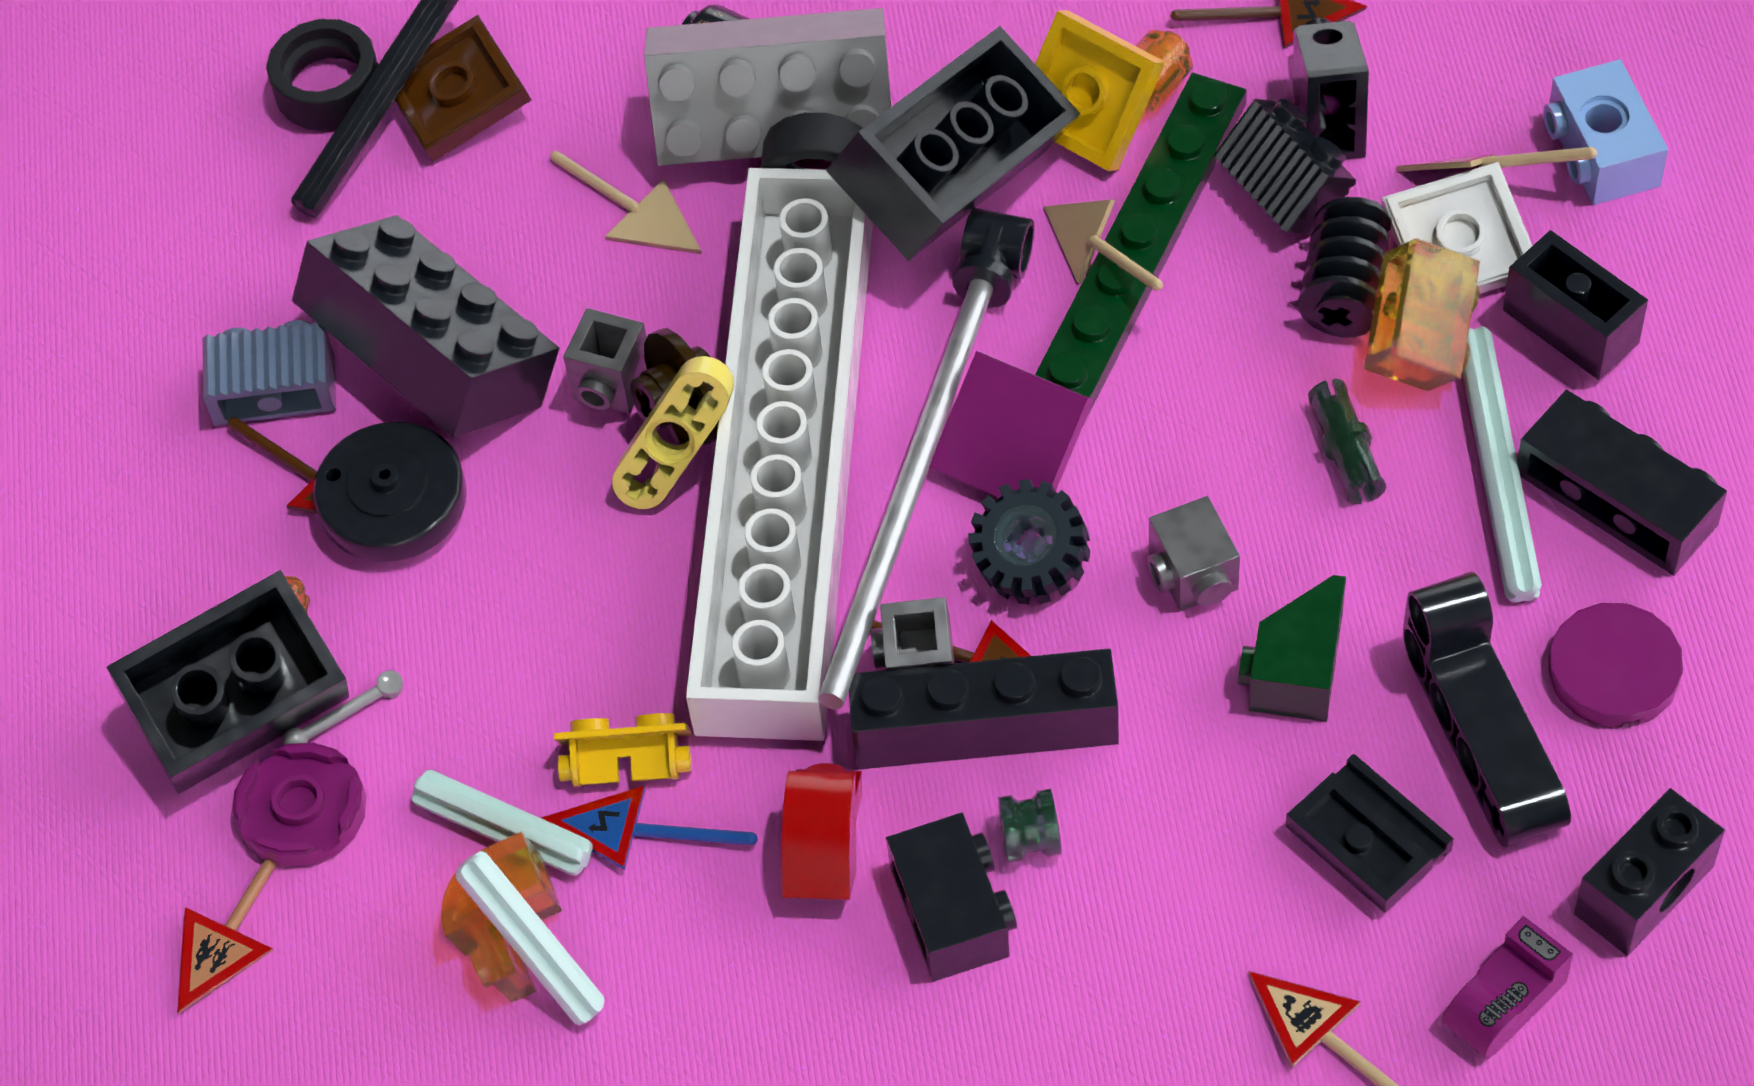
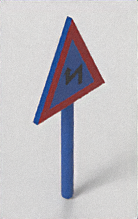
(613, 824)

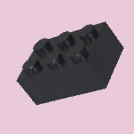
(229, 681)

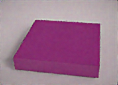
(1009, 428)

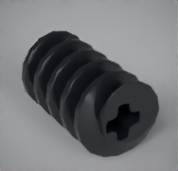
(1344, 266)

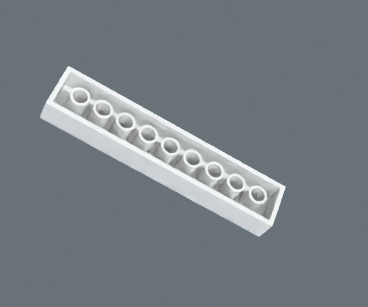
(781, 462)

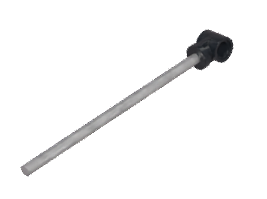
(991, 255)

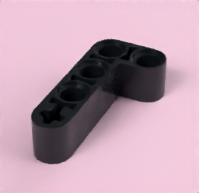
(1486, 725)

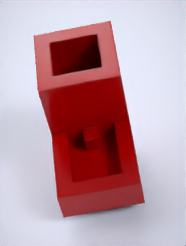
(820, 832)

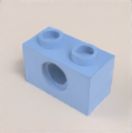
(1606, 112)

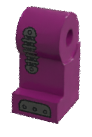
(1508, 988)

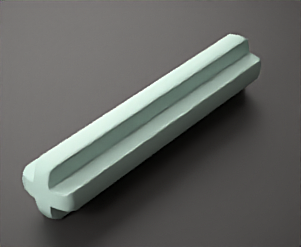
(500, 820)
(530, 938)

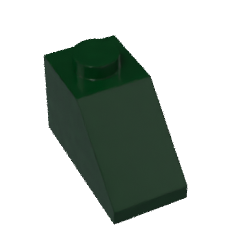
(1296, 654)

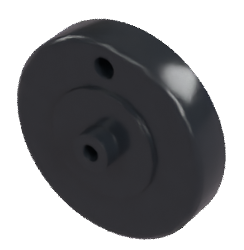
(389, 491)

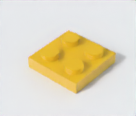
(1103, 81)

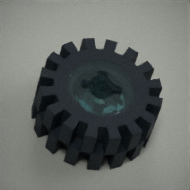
(1037, 563)

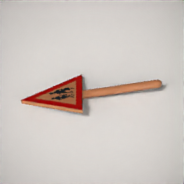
(217, 951)

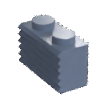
(268, 372)

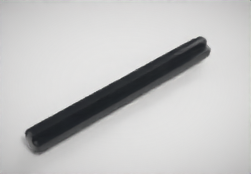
(371, 105)

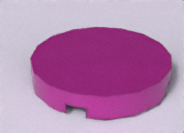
(1615, 664)
(299, 804)

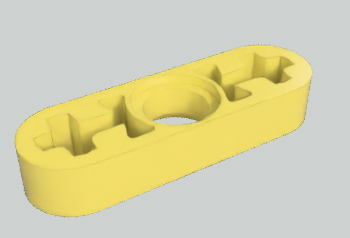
(673, 408)

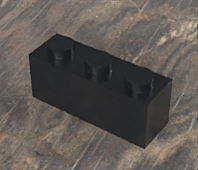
(1621, 481)

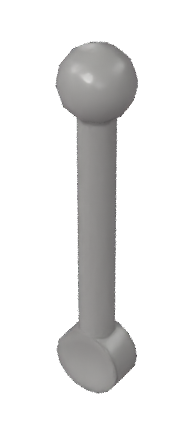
(388, 686)

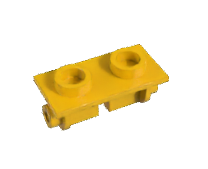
(597, 750)

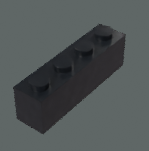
(984, 709)

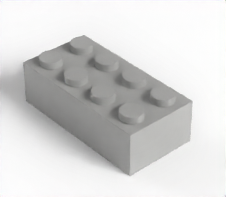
(730, 81)

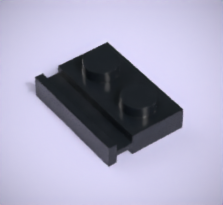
(1369, 832)

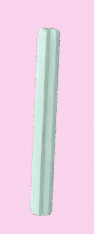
(1500, 470)

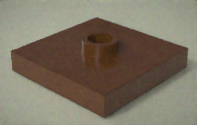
(459, 89)

